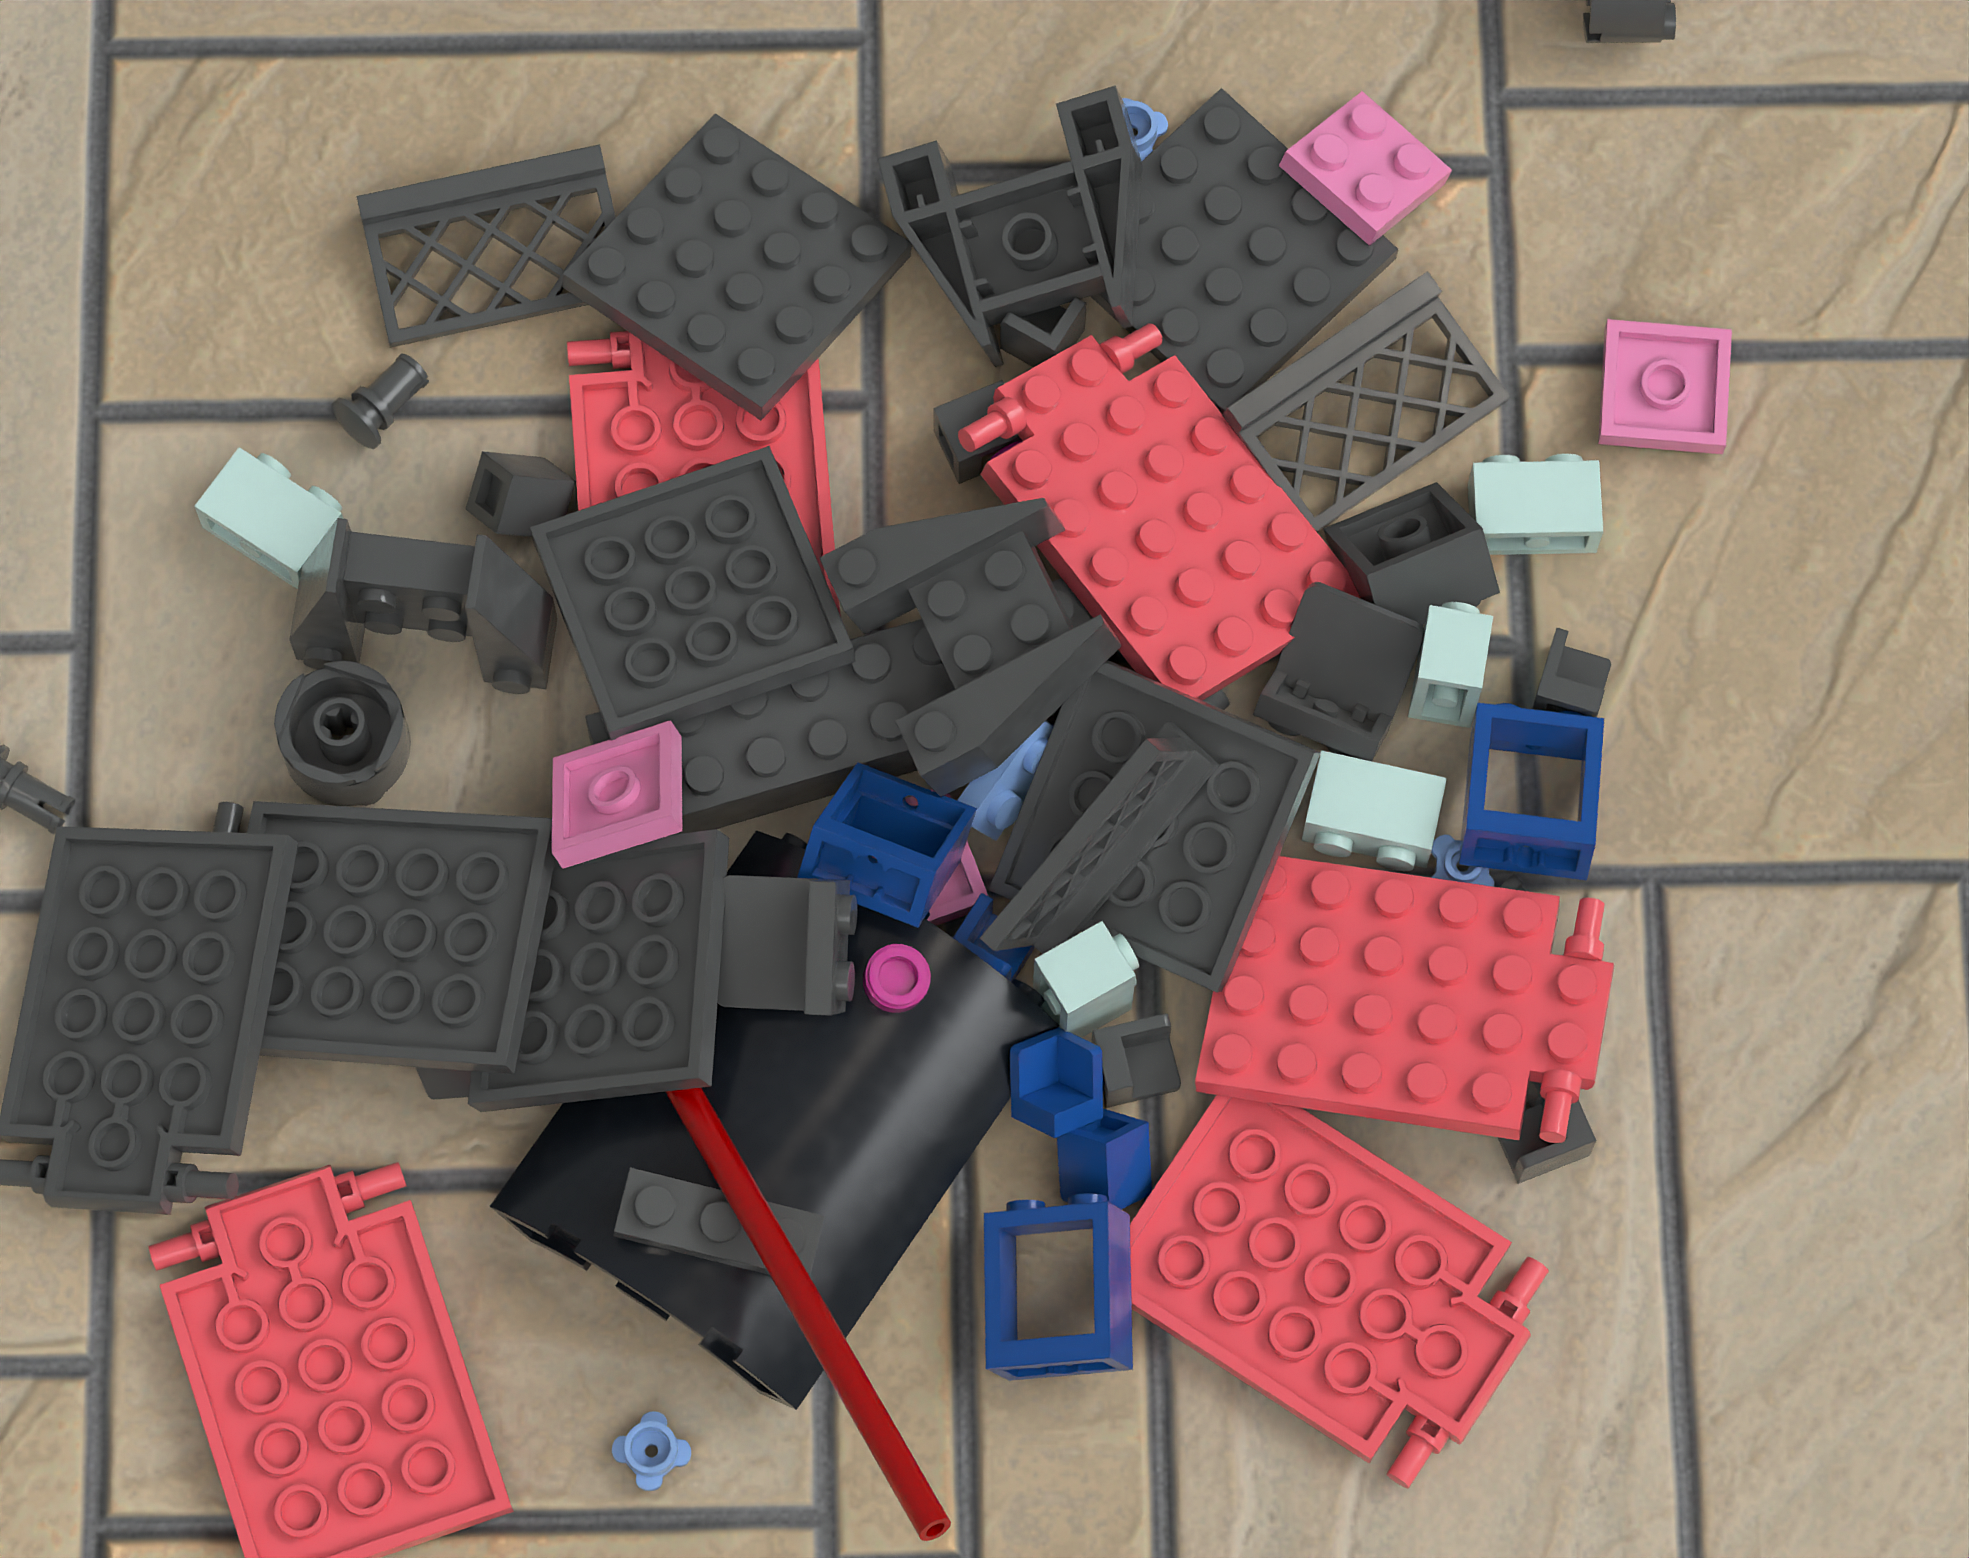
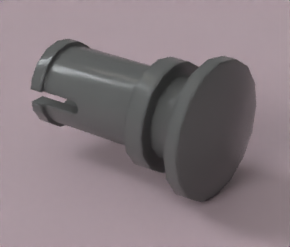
(377, 403)
(29, 794)

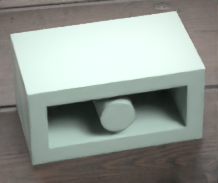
(1537, 504)
(267, 514)
(1451, 664)
(1373, 811)
(1087, 980)

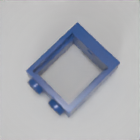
(1498, 837)
(911, 844)
(1097, 1352)

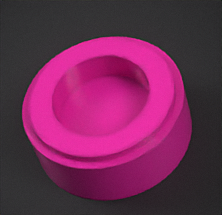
(896, 978)

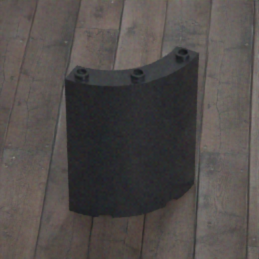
(831, 1117)

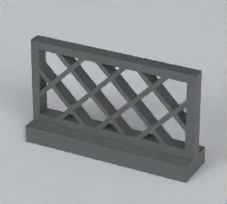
(467, 198)
(1347, 353)
(1104, 843)

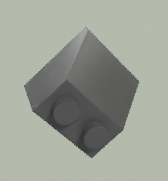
(1415, 554)

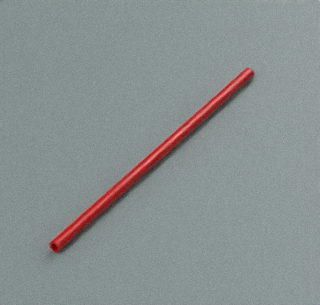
(812, 1314)

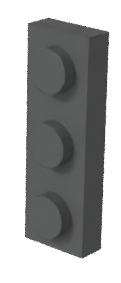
(702, 1223)

